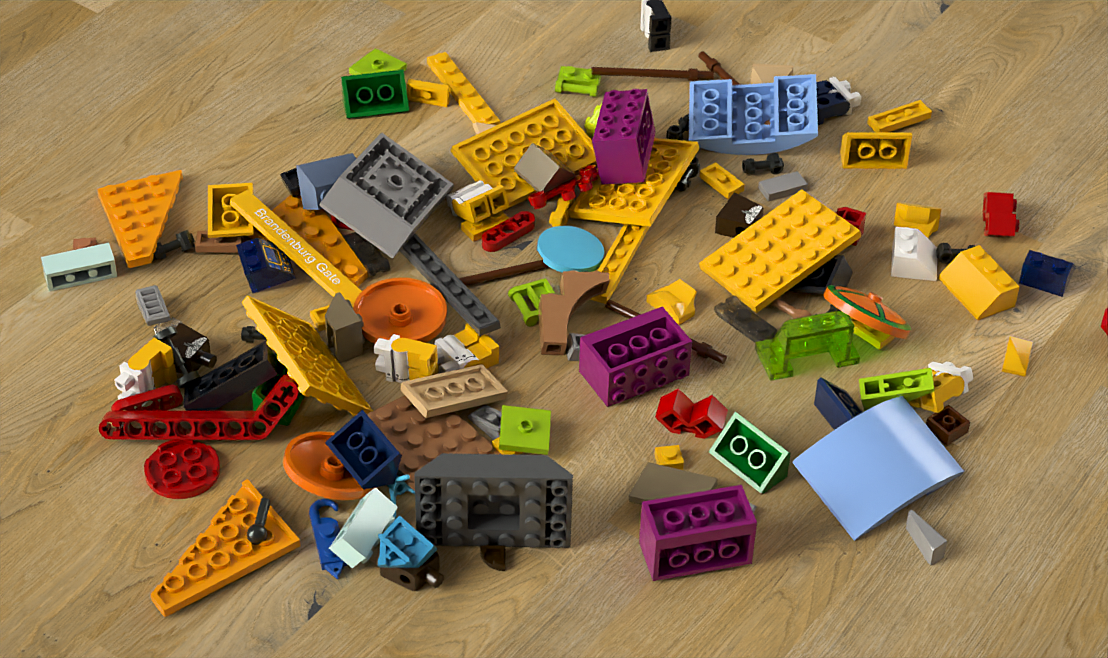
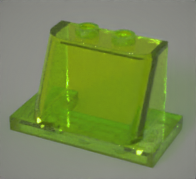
(807, 337)

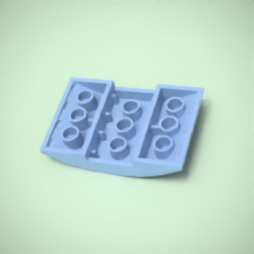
(733, 116)
(876, 465)

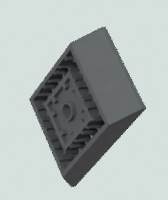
(494, 501)

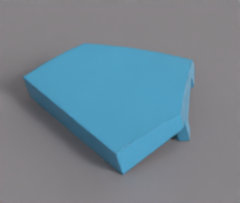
(403, 546)

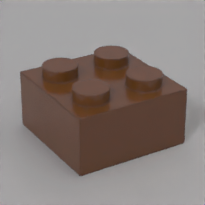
(948, 425)

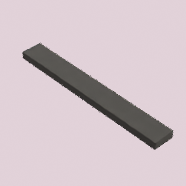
(450, 286)

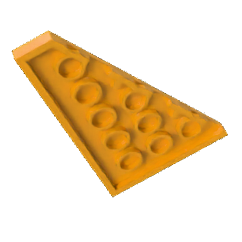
(139, 213)
(322, 235)
(224, 552)

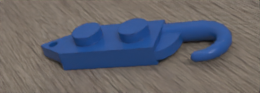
(325, 532)

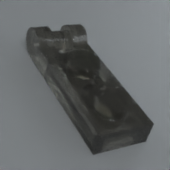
(367, 254)
(744, 320)

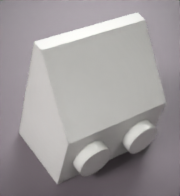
(913, 255)

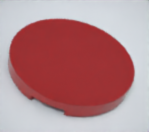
(182, 469)

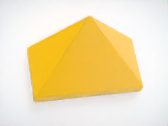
(1017, 356)

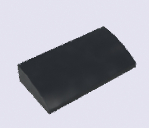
(231, 379)

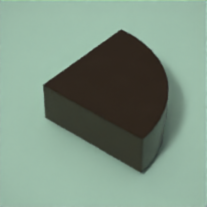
(493, 556)

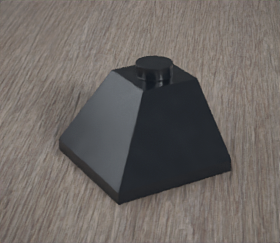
(834, 272)

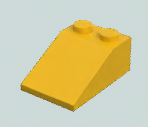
(222, 217)

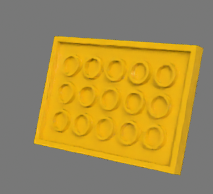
(496, 151)
(639, 201)
(779, 250)
(306, 357)

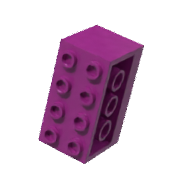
(624, 136)
(635, 356)
(697, 532)

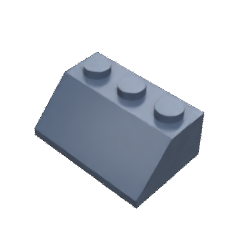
(318, 178)

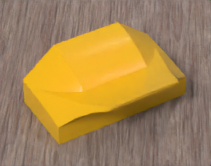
(917, 217)
(676, 299)

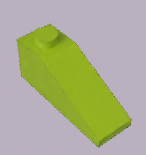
(889, 386)

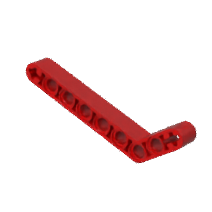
(198, 418)

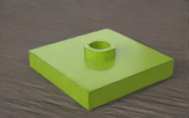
(376, 62)
(525, 429)

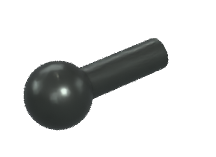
(257, 532)

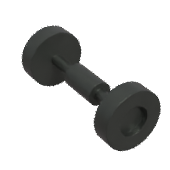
(166, 335)

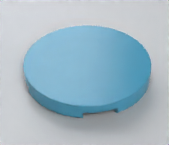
(570, 249)

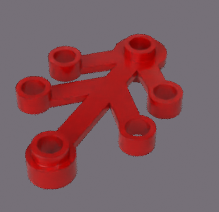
(587, 175)

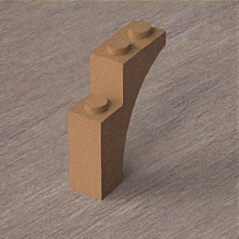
(558, 309)

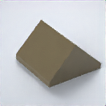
(542, 169)

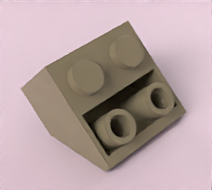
(343, 329)

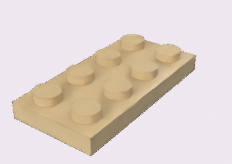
(453, 390)

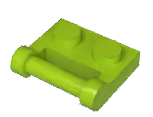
(577, 80)
(534, 291)

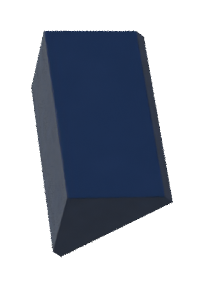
(835, 403)
(366, 452)

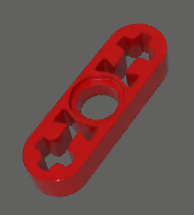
(496, 239)
(162, 393)

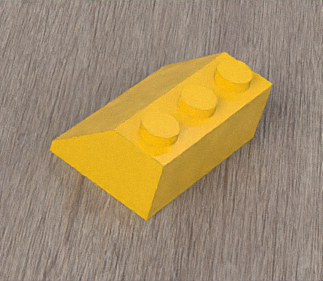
(875, 150)
(980, 283)

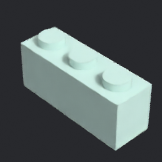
(79, 267)
(362, 528)

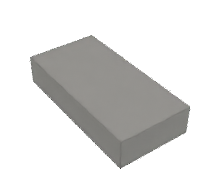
(782, 186)

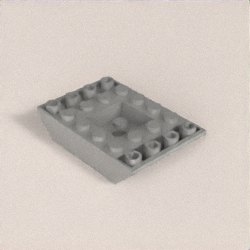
(386, 195)

